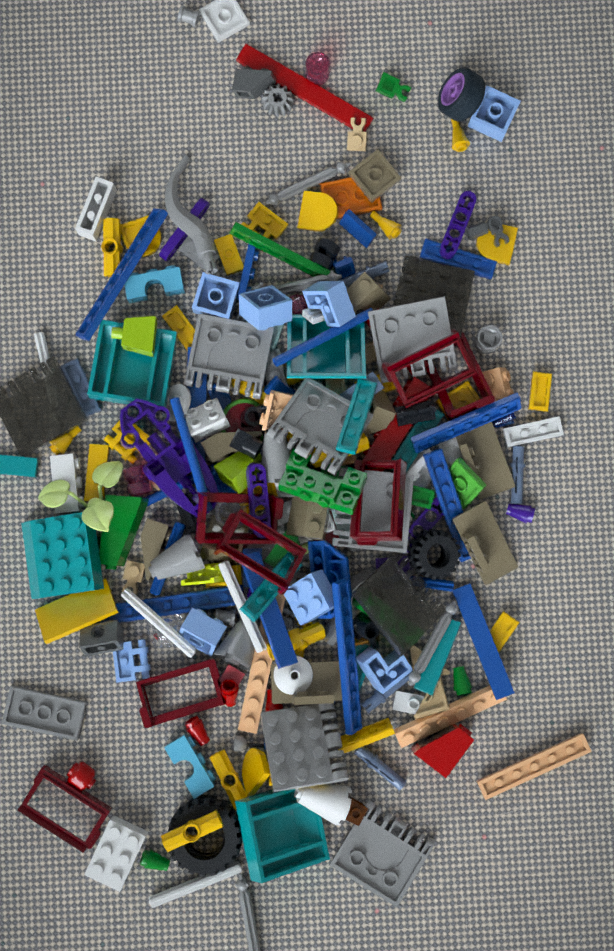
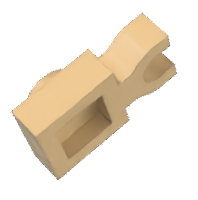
(357, 138)
(133, 573)

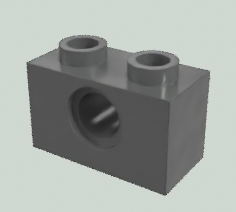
(101, 638)

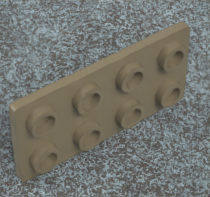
(485, 457)
(485, 542)
(323, 688)

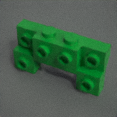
(320, 487)

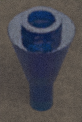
(503, 421)

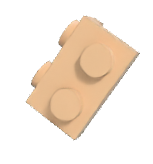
(498, 382)
(275, 404)

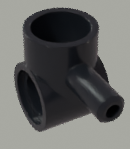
(257, 410)
(246, 444)
(365, 628)

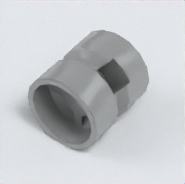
(488, 339)

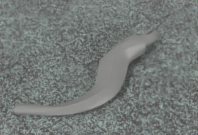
(188, 222)

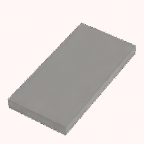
(44, 712)

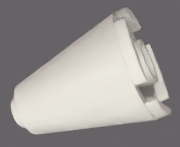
(326, 801)

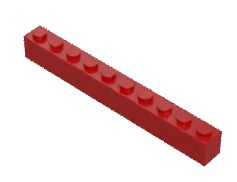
(388, 439)

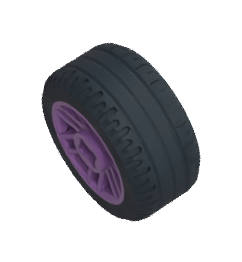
(461, 94)

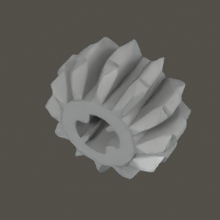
(274, 94)

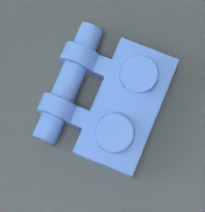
(125, 665)

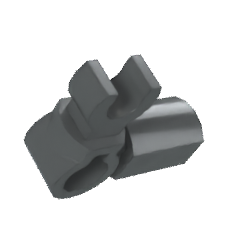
(493, 225)

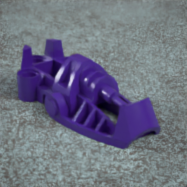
(171, 462)

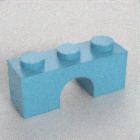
(169, 278)
(184, 749)

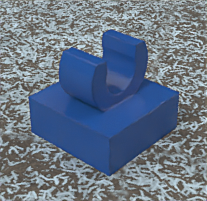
(344, 267)

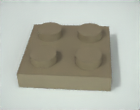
(374, 175)

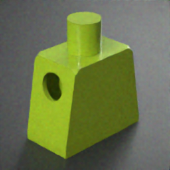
(137, 334)
(233, 470)

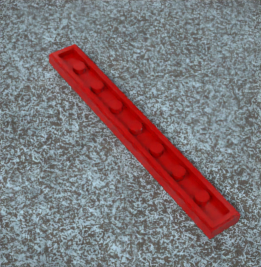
(304, 88)

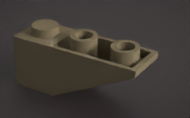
(218, 445)
(152, 541)

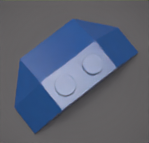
(330, 560)

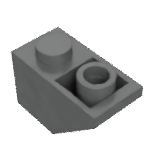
(252, 83)

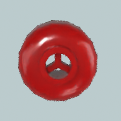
(81, 776)

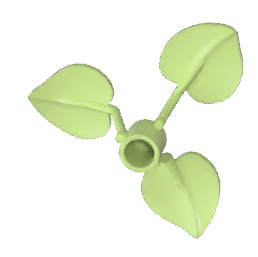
(97, 512)

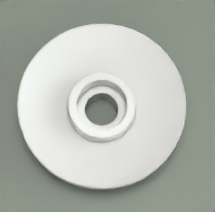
(185, 398)
(290, 686)

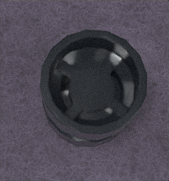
(325, 253)

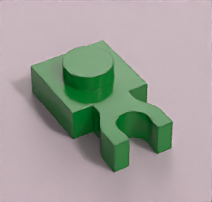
(390, 86)

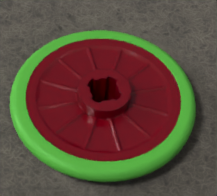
(233, 413)

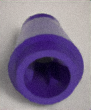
(521, 512)

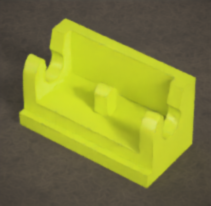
(209, 574)

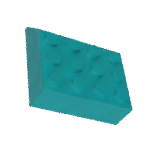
(335, 358)
(127, 375)
(61, 556)
(279, 835)

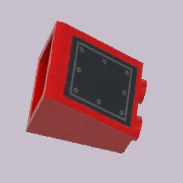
(444, 748)

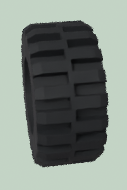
(214, 861)

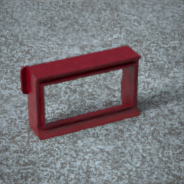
(390, 369)
(479, 380)
(276, 513)
(397, 513)
(229, 528)
(146, 712)
(83, 796)

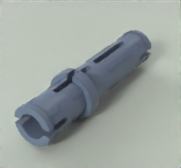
(373, 272)
(517, 474)
(378, 697)
(373, 761)

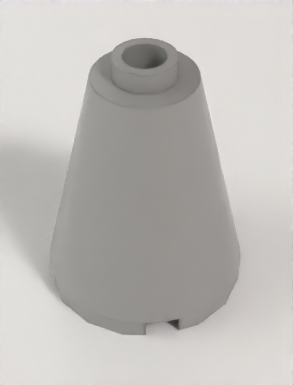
(274, 457)
(177, 559)
(237, 647)

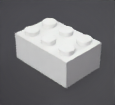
(116, 853)

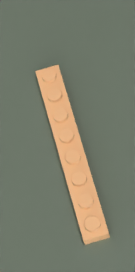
(257, 683)

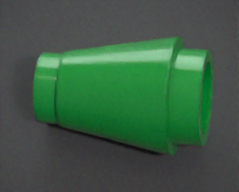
(461, 681)
(153, 860)

